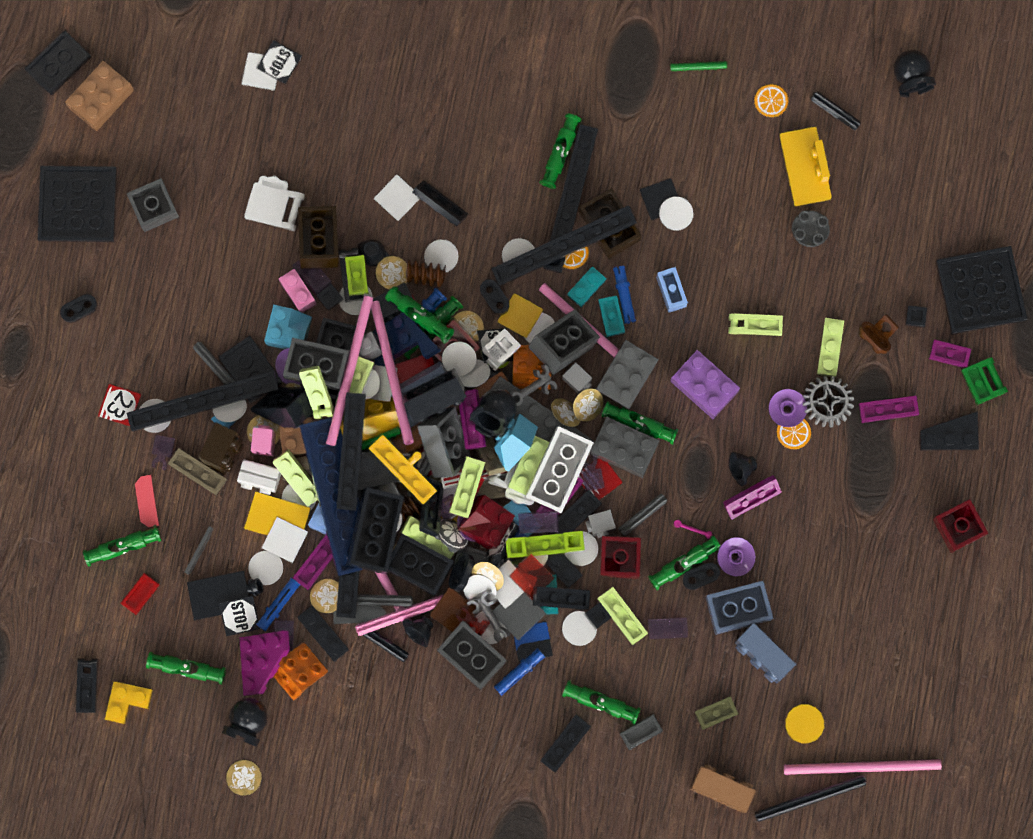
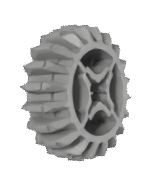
(827, 394)

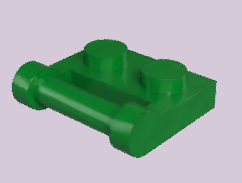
(979, 384)

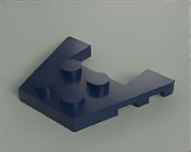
(405, 335)

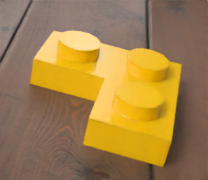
(123, 696)

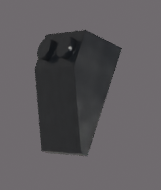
(285, 407)

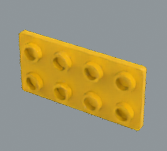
(806, 166)

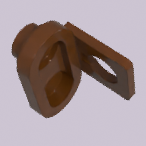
(876, 336)

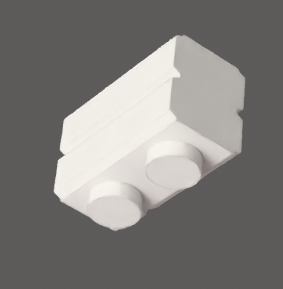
(259, 476)

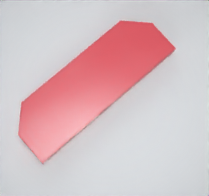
(146, 501)

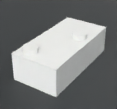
(559, 469)

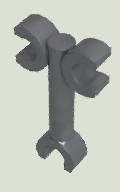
(543, 382)
(483, 604)

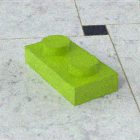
(356, 275)

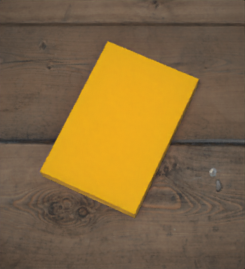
(267, 508)

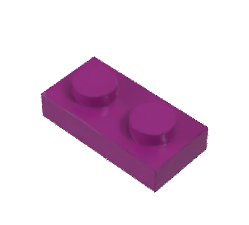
(950, 354)

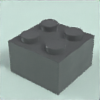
(152, 205)

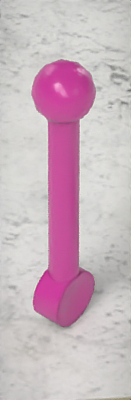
(678, 524)

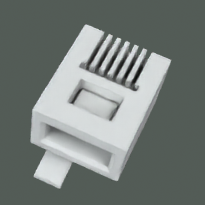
(500, 349)

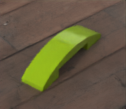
(545, 544)

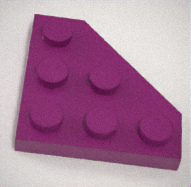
(261, 659)

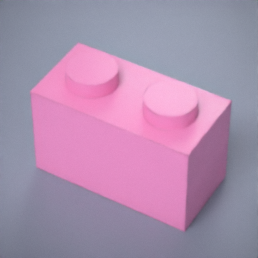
(297, 291)
(263, 441)

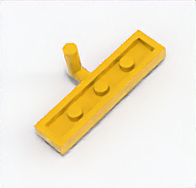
(403, 468)

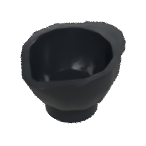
(372, 251)
(741, 467)
(419, 630)

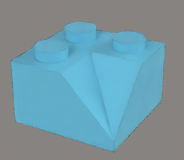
(285, 325)
(515, 441)

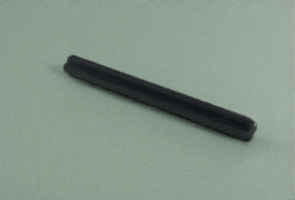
(810, 798)

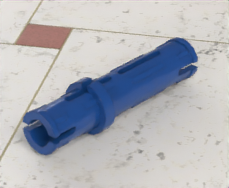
(624, 294)
(263, 623)
(516, 674)

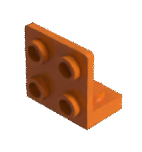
(523, 365)
(299, 671)

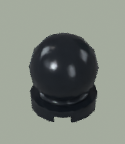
(913, 72)
(494, 412)
(246, 720)

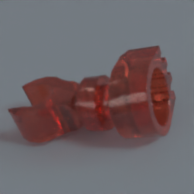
(473, 622)

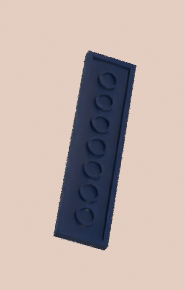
(325, 470)

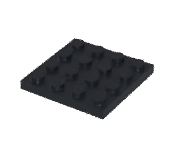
(77, 203)
(981, 290)

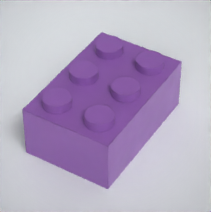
(705, 384)

